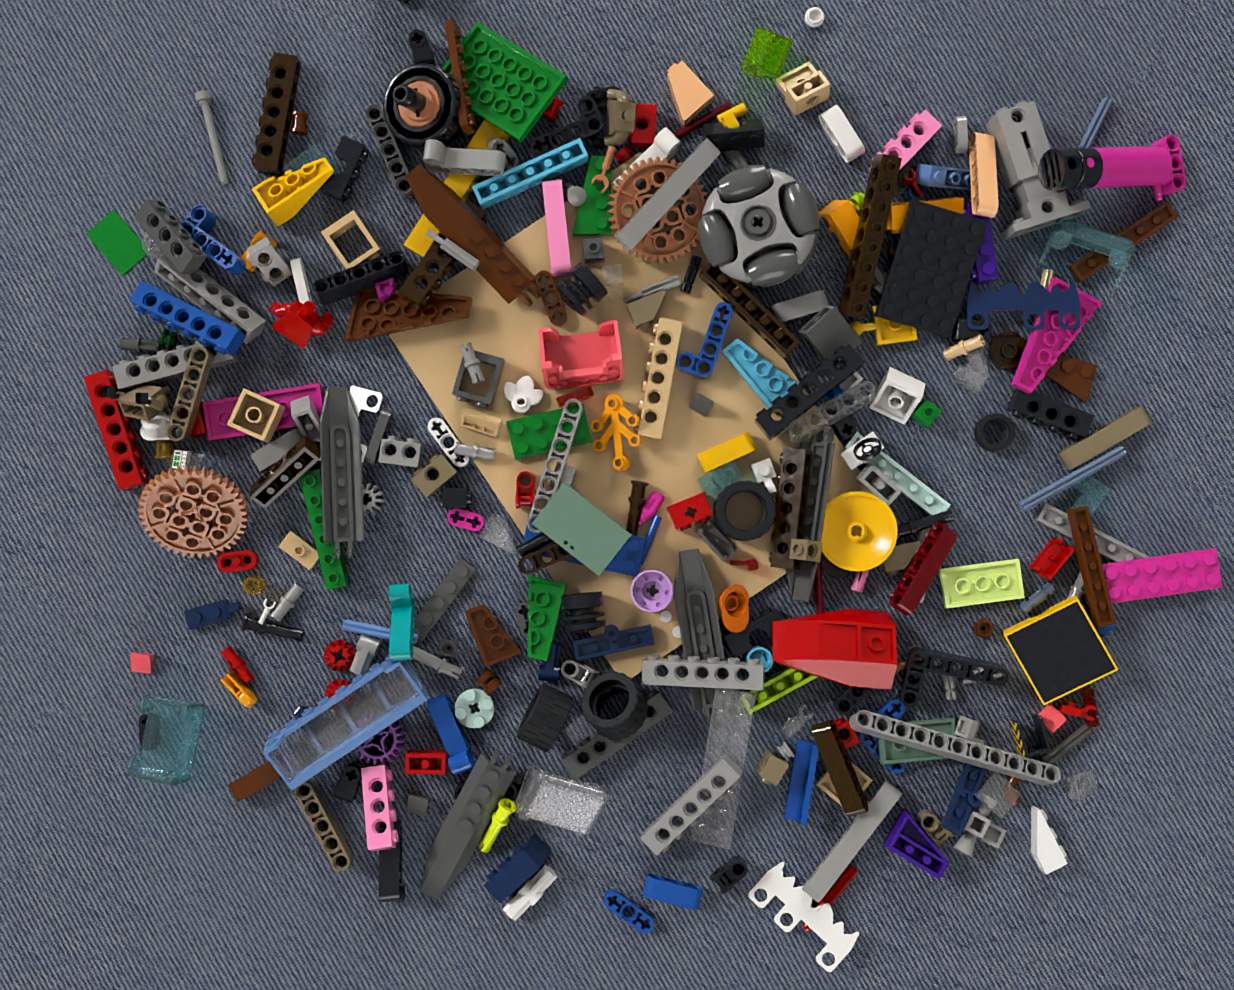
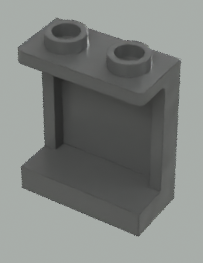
(828, 332)

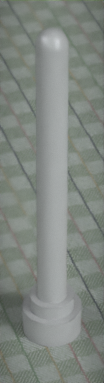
(204, 99)

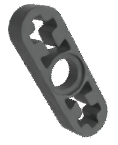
(379, 433)

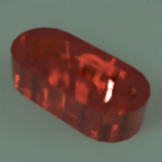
(581, 394)

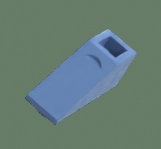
(942, 176)

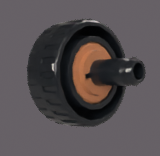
(423, 105)

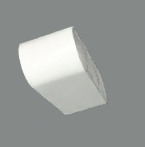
(841, 133)

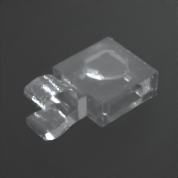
(792, 725)

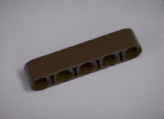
(538, 562)
(840, 768)

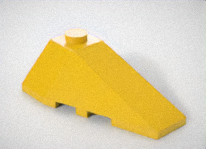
(289, 193)

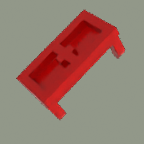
(1051, 558)

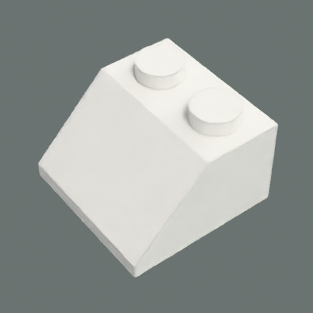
(897, 395)

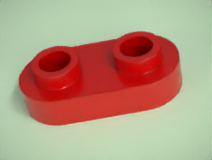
(238, 561)

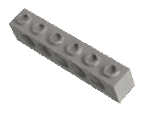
(212, 298)
(125, 370)
(652, 675)
(723, 767)

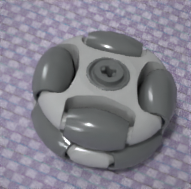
(759, 226)

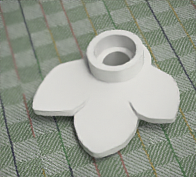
(524, 391)

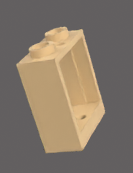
(341, 227)

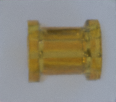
(163, 449)
(249, 582)

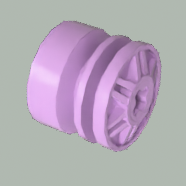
(643, 598)

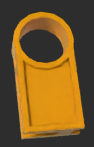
(239, 690)

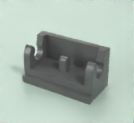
(716, 540)

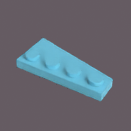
(757, 372)

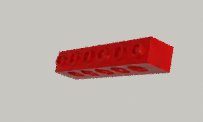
(113, 442)

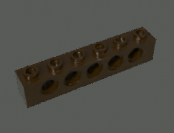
(278, 65)
(421, 297)
(750, 310)
(797, 499)

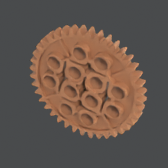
(627, 194)
(179, 484)

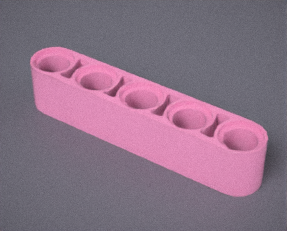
(556, 227)

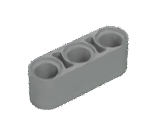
(799, 307)
(269, 454)

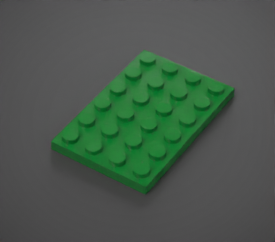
(507, 82)

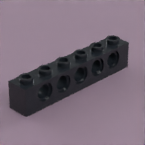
(845, 355)

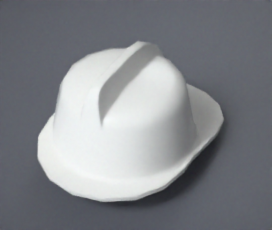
(157, 428)

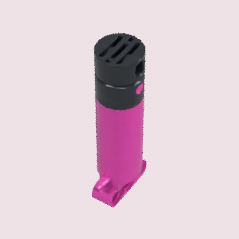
(1116, 167)

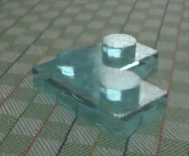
(1091, 493)

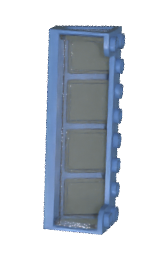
(344, 721)

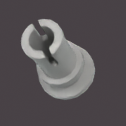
(575, 194)

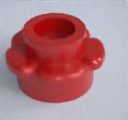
(623, 154)

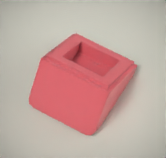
(142, 662)
(1052, 718)

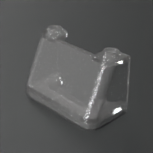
(560, 801)

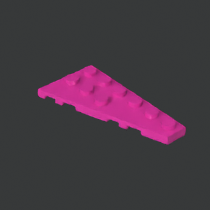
(1048, 343)

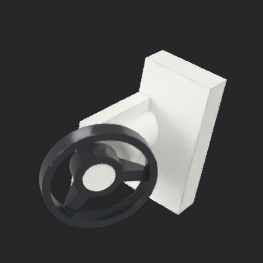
(862, 451)

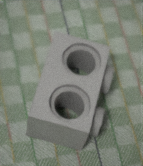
(271, 260)
(400, 457)

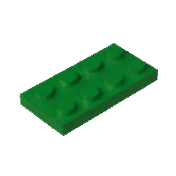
(535, 433)

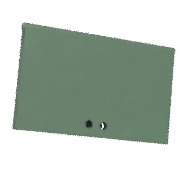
(581, 528)

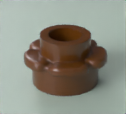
(978, 628)

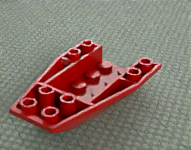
(840, 646)

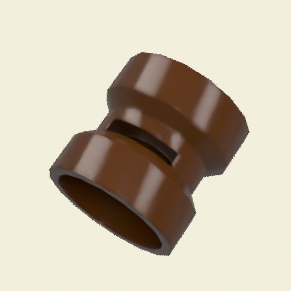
(492, 685)

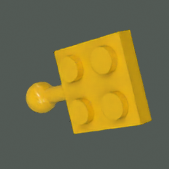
(885, 331)

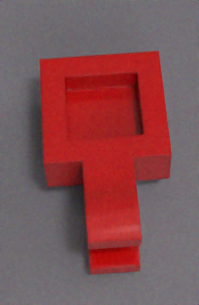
(1072, 709)

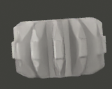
(375, 499)

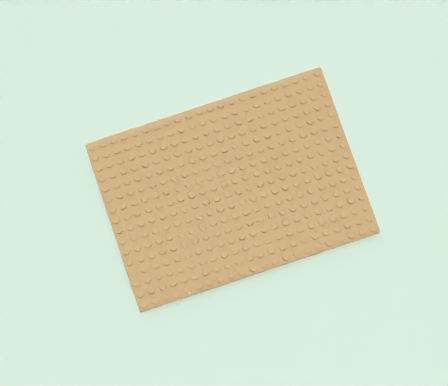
(665, 464)

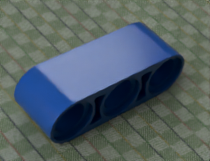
(672, 891)

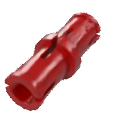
(237, 665)

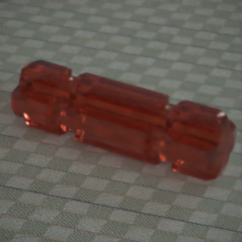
(1089, 695)

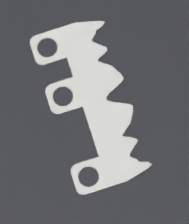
(799, 906)

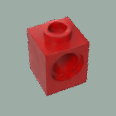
(851, 738)

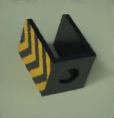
(1043, 746)

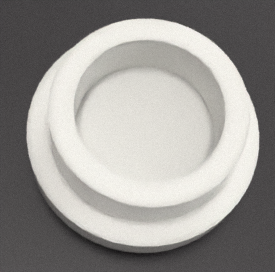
(814, 17)

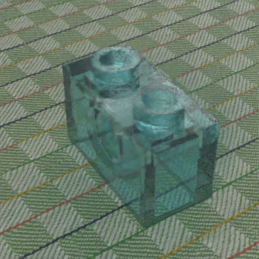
(719, 478)

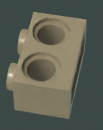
(771, 768)

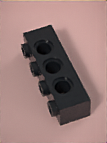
(1079, 419)

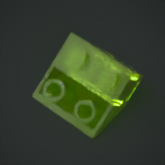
(766, 54)

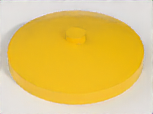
(858, 531)

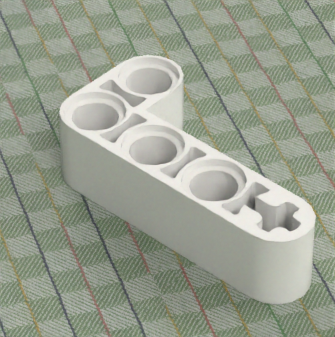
(664, 145)

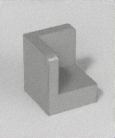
(968, 729)

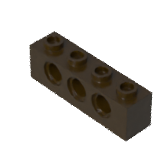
(285, 472)

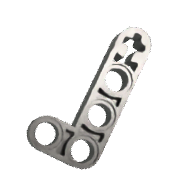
(463, 161)

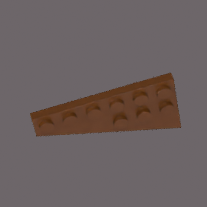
(373, 319)

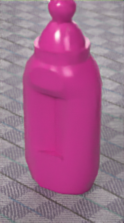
(651, 506)

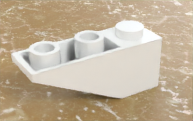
(1043, 843)

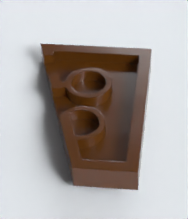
(1073, 376)
(490, 637)

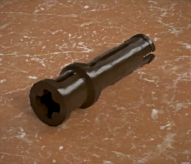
(636, 501)

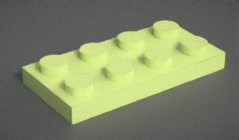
(981, 583)

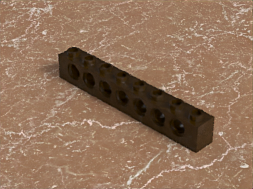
(869, 235)

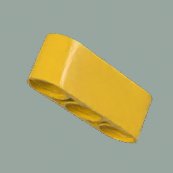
(726, 452)

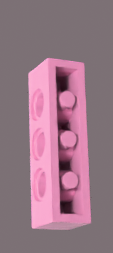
(926, 127)
(370, 777)

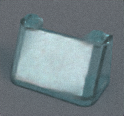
(168, 740)

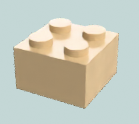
(256, 415)

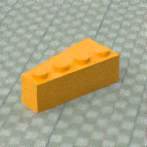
(898, 210)

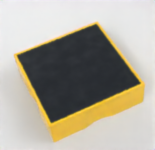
(1060, 650)

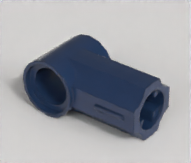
(550, 670)

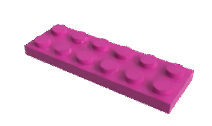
(219, 411)
(1163, 575)

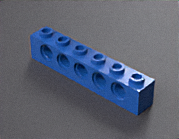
(147, 295)

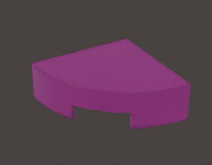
(385, 289)

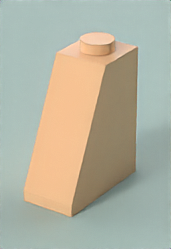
(688, 92)

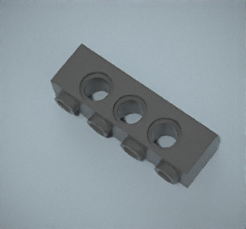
(170, 236)

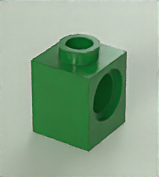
(925, 413)

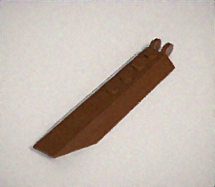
(470, 233)

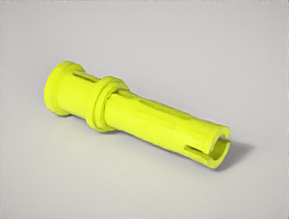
(499, 819)

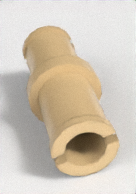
(964, 347)

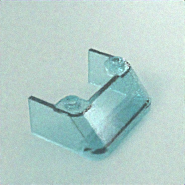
(1117, 248)

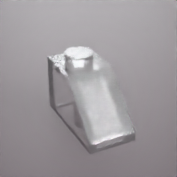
(499, 533)

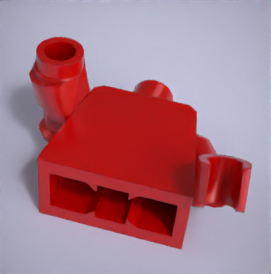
(300, 321)

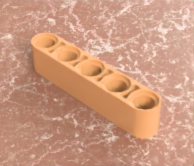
(983, 175)

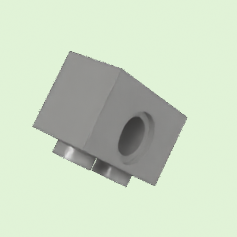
(878, 484)

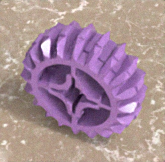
(382, 745)

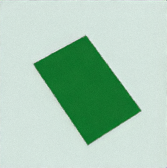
(117, 242)

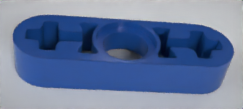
(627, 902)

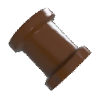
(299, 123)

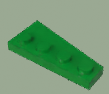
(592, 214)
(543, 615)

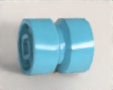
(761, 653)

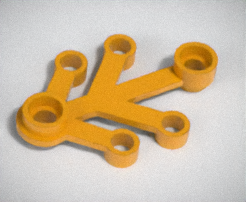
(616, 430)

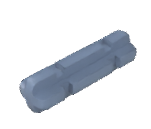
(1037, 598)

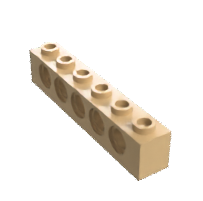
(672, 329)

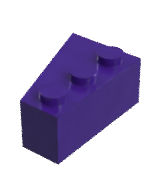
(914, 845)

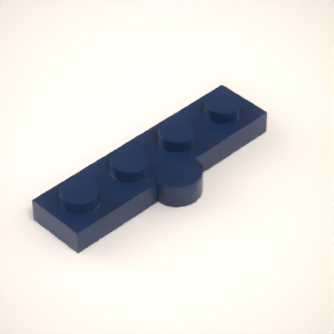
(613, 641)
(963, 799)

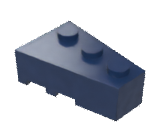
(517, 868)

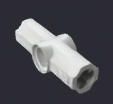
(530, 892)

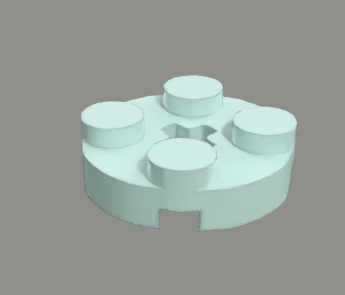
(477, 719)

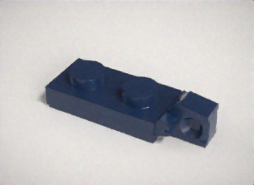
(210, 613)

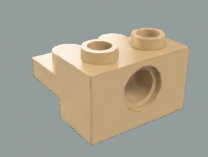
(803, 88)

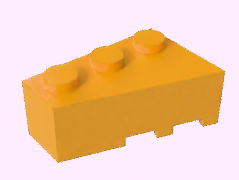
(843, 221)

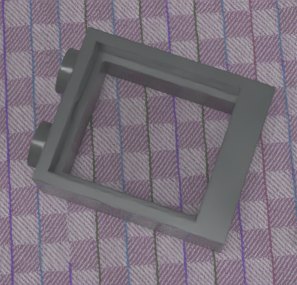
(480, 401)

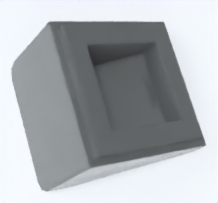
(701, 404)
(417, 804)

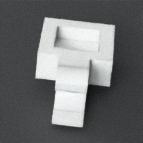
(764, 473)

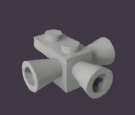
(981, 828)

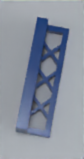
(801, 781)

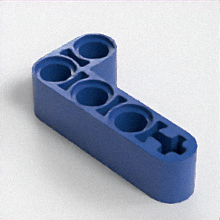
(199, 224)
(710, 339)
(451, 733)

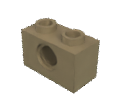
(446, 473)

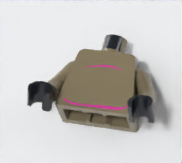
(619, 118)
(141, 402)

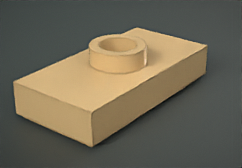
(480, 422)
(300, 550)

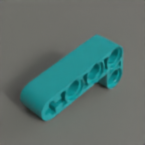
(402, 622)

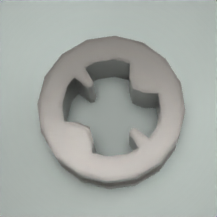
(785, 751)

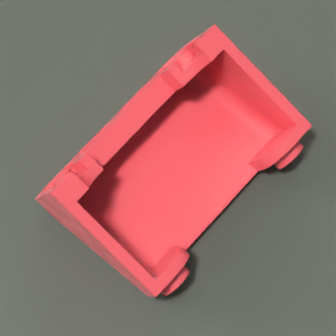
(581, 358)

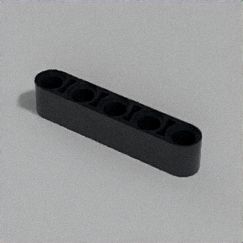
(360, 277)

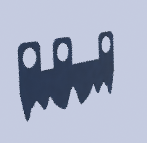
(1034, 301)

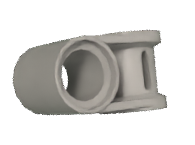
(580, 673)

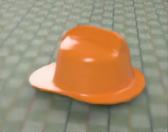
(734, 608)

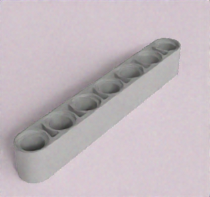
(667, 194)
(554, 455)
(851, 841)

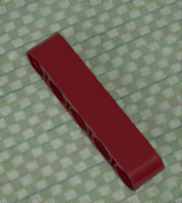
(923, 568)

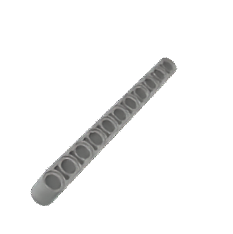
(964, 748)

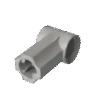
(366, 650)

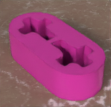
(464, 524)

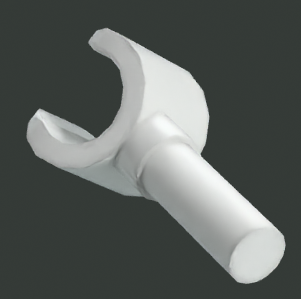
(266, 611)

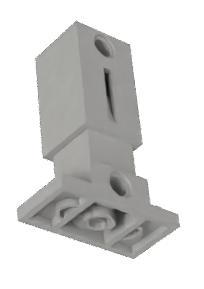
(1018, 149)

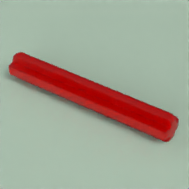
(836, 889)

